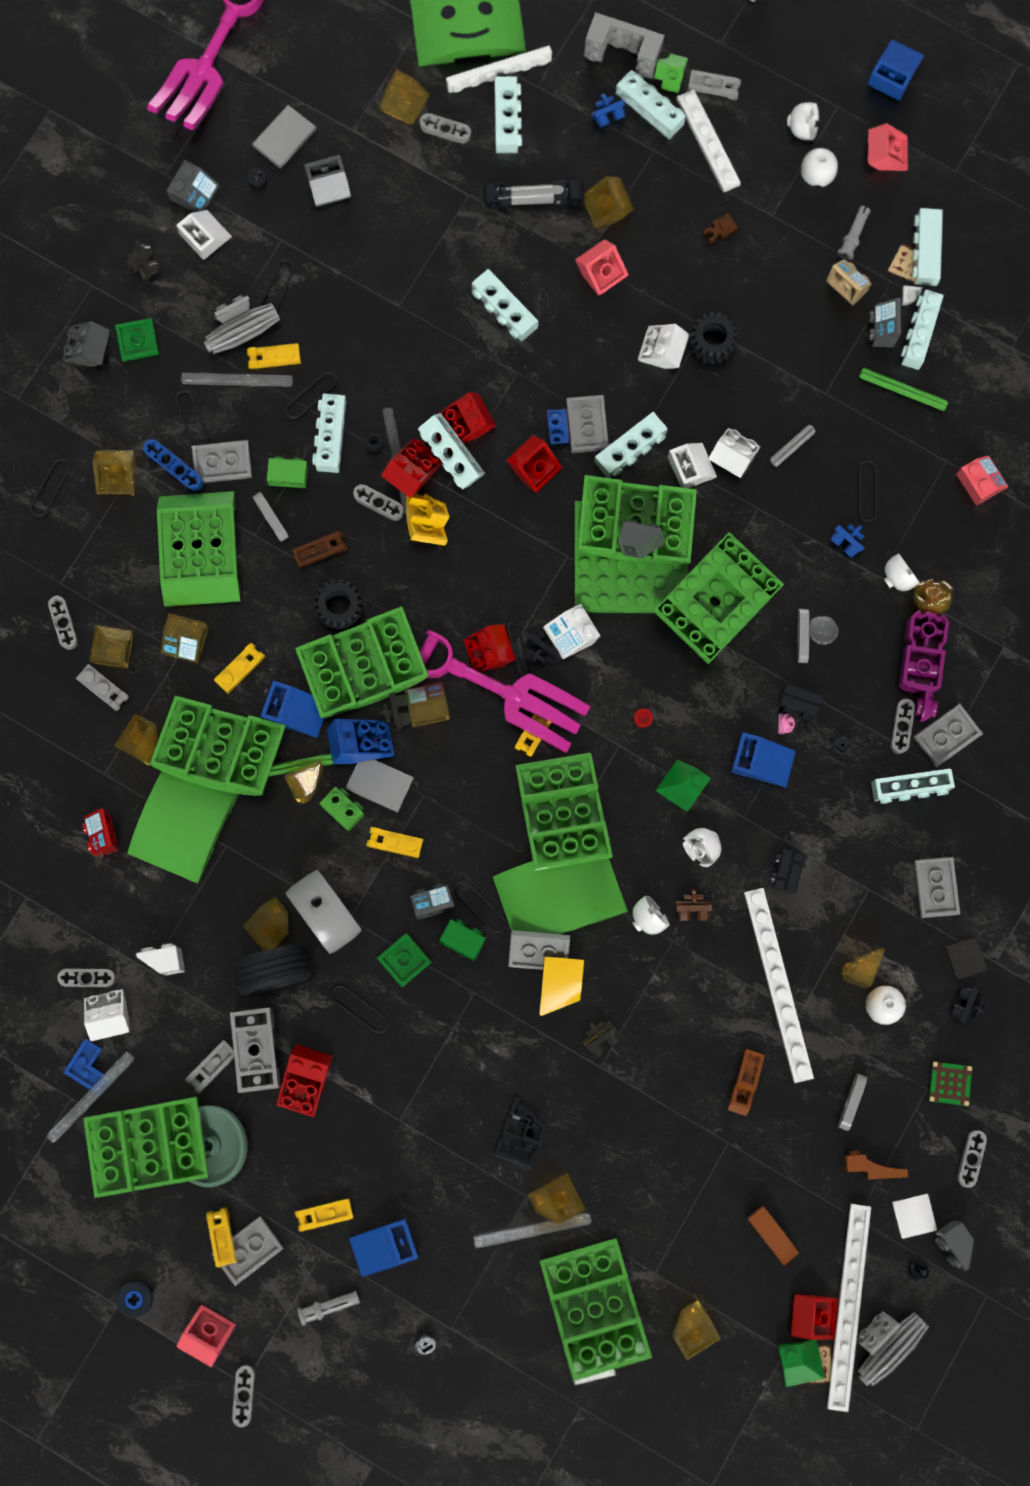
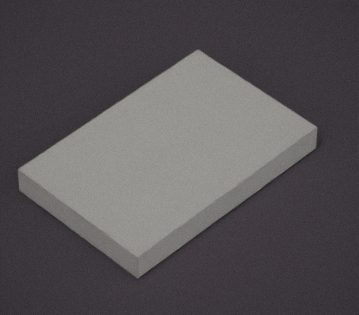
(284, 136)
(587, 423)
(222, 461)
(948, 735)
(380, 784)
(937, 887)
(531, 948)
(253, 1248)

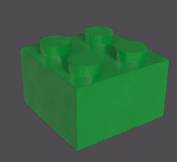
(462, 939)

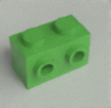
(287, 472)
(342, 809)

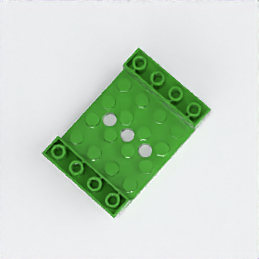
(204, 573)

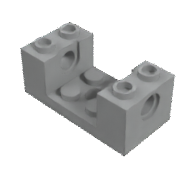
(624, 35)
(257, 1071)

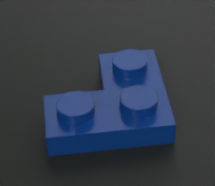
(82, 1063)

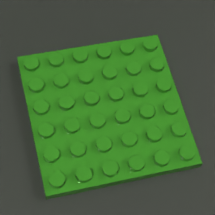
(621, 585)

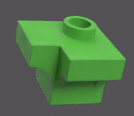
(671, 72)

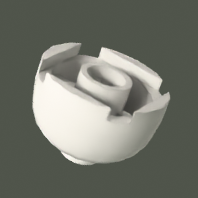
(803, 121)
(819, 167)
(899, 574)
(703, 846)
(648, 916)
(885, 1005)

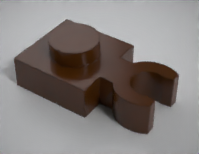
(721, 227)

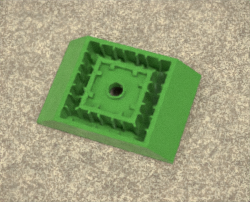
(735, 580)

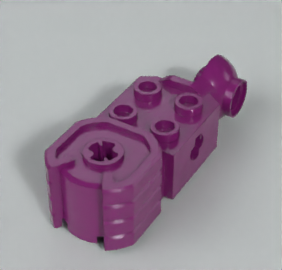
(924, 660)

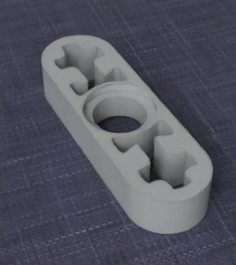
(443, 121)
(364, 501)
(270, 516)
(803, 636)
(62, 637)
(899, 712)
(101, 973)
(852, 1102)
(970, 1143)
(247, 1411)

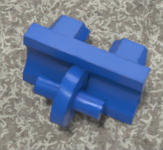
(601, 115)
(558, 426)
(854, 546)

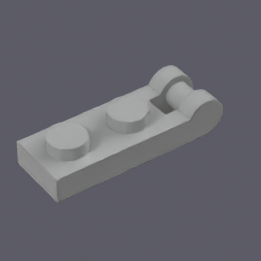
(714, 84)
(101, 687)
(211, 1066)

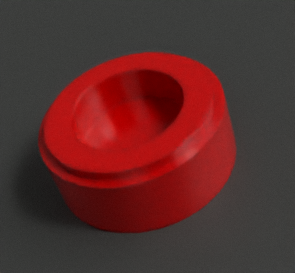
(643, 718)

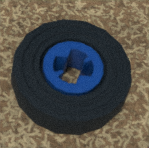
(141, 1307)

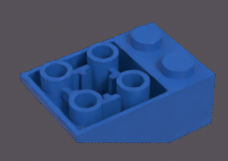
(895, 69)
(293, 709)
(359, 740)
(762, 760)
(384, 1247)

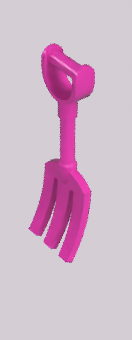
(199, 72)
(515, 696)

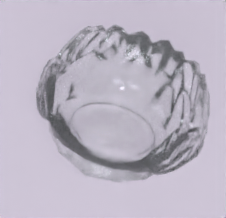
(823, 630)

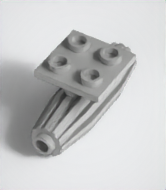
(239, 324)
(888, 1344)

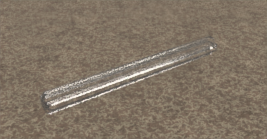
(237, 379)
(393, 442)
(90, 1097)
(529, 1231)

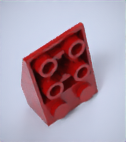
(468, 418)
(411, 467)
(304, 1080)

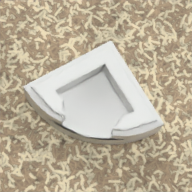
(910, 294)

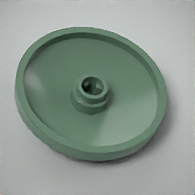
(224, 1145)

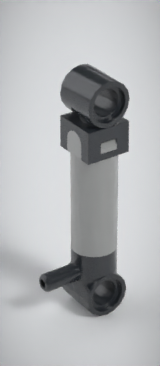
(558, 194)

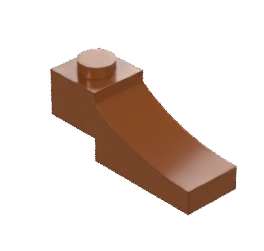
(746, 1082)
(858, 1163)

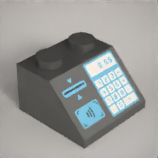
(192, 188)
(885, 323)
(432, 901)

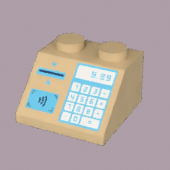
(848, 281)

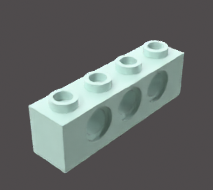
(507, 87)
(489, 282)
(650, 425)
(472, 470)

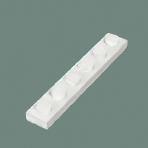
(498, 69)
(708, 141)

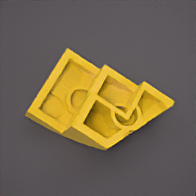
(426, 519)
(560, 983)

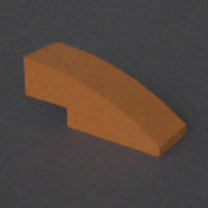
(772, 1235)

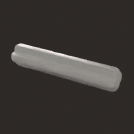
(791, 446)

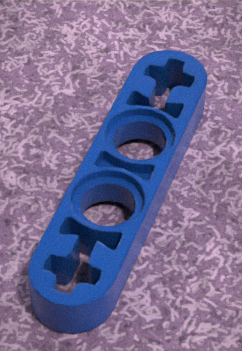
(173, 464)

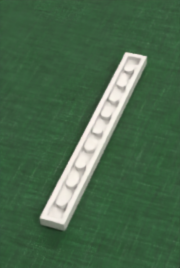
(778, 985)
(848, 1307)

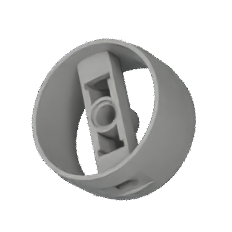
(323, 911)

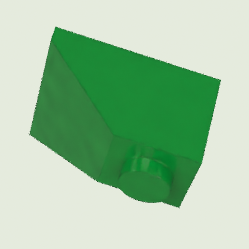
(683, 785)
(800, 1362)

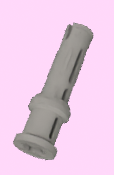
(851, 240)
(318, 1310)

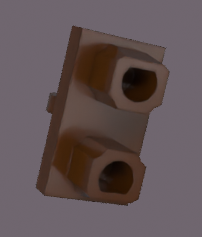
(702, 907)

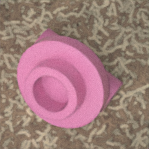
(785, 723)

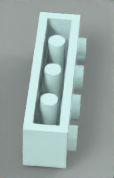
(650, 104)
(922, 329)
(330, 433)
(912, 785)

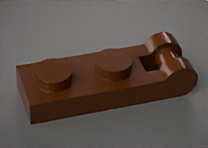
(319, 549)

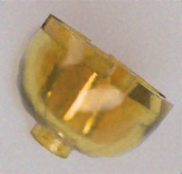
(933, 596)

